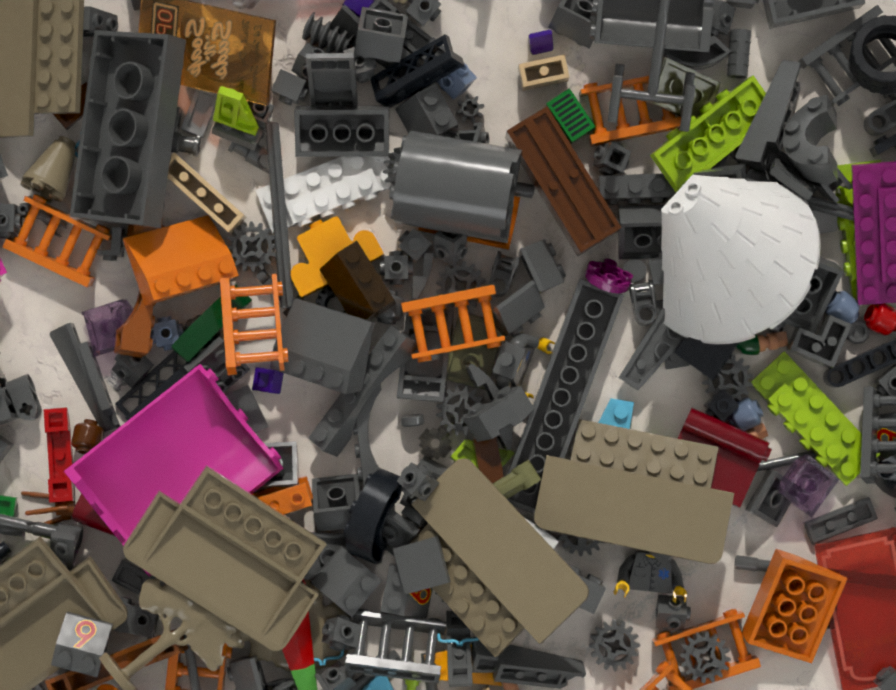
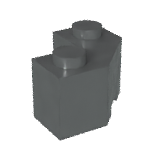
(508, 407)

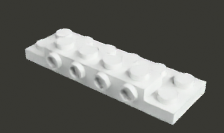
(328, 188)

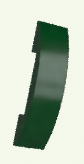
(204, 329)

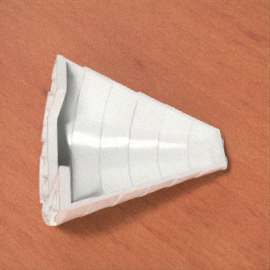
(735, 257)

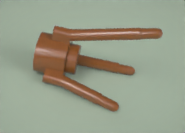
(64, 509)

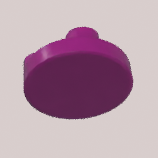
(608, 276)

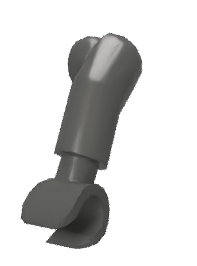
(24, 208)

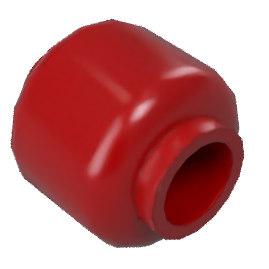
(881, 318)

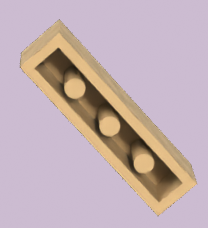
(204, 194)

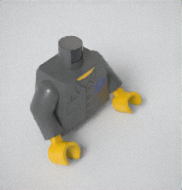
(515, 359)
(646, 573)

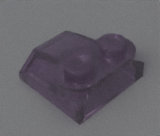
(104, 322)
(807, 484)

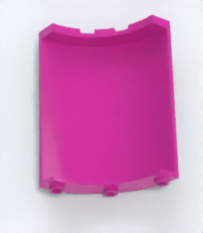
(167, 451)

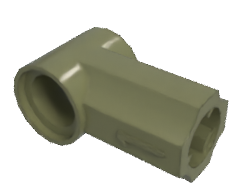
(519, 479)

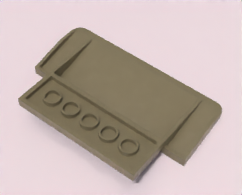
(39, 61)
(636, 493)
(230, 556)
(496, 562)
(33, 605)

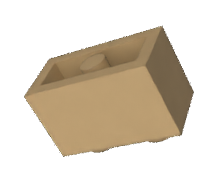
(543, 72)

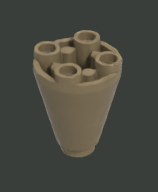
(52, 170)

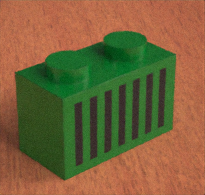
(570, 116)

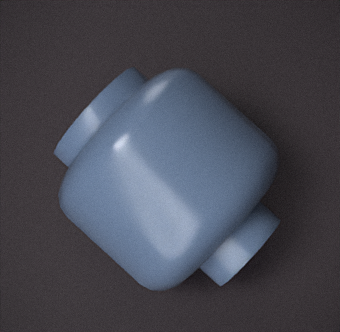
(843, 307)
(746, 415)

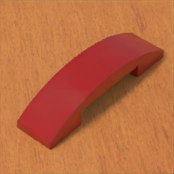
(59, 454)

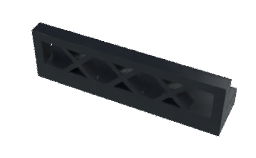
(416, 77)
(177, 375)

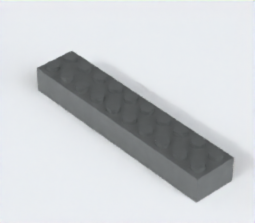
(565, 382)

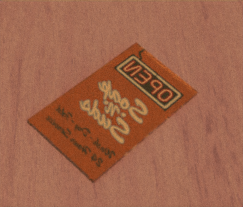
(220, 45)

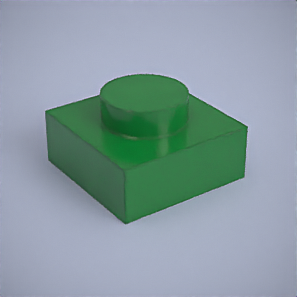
(8, 505)

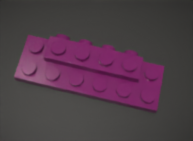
(875, 231)

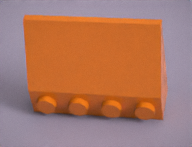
(179, 259)
(793, 606)

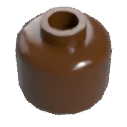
(86, 436)

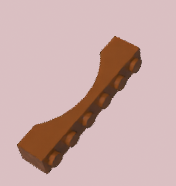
(134, 334)
(78, 681)

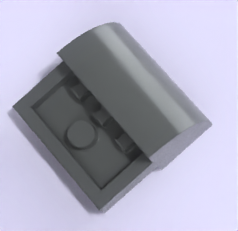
(262, 116)
(214, 358)

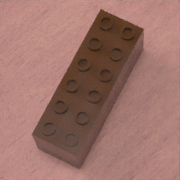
(562, 181)

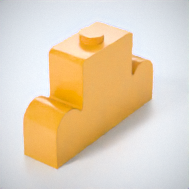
(320, 246)

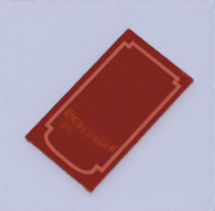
(866, 611)

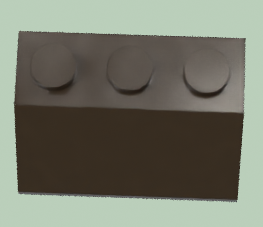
(357, 283)

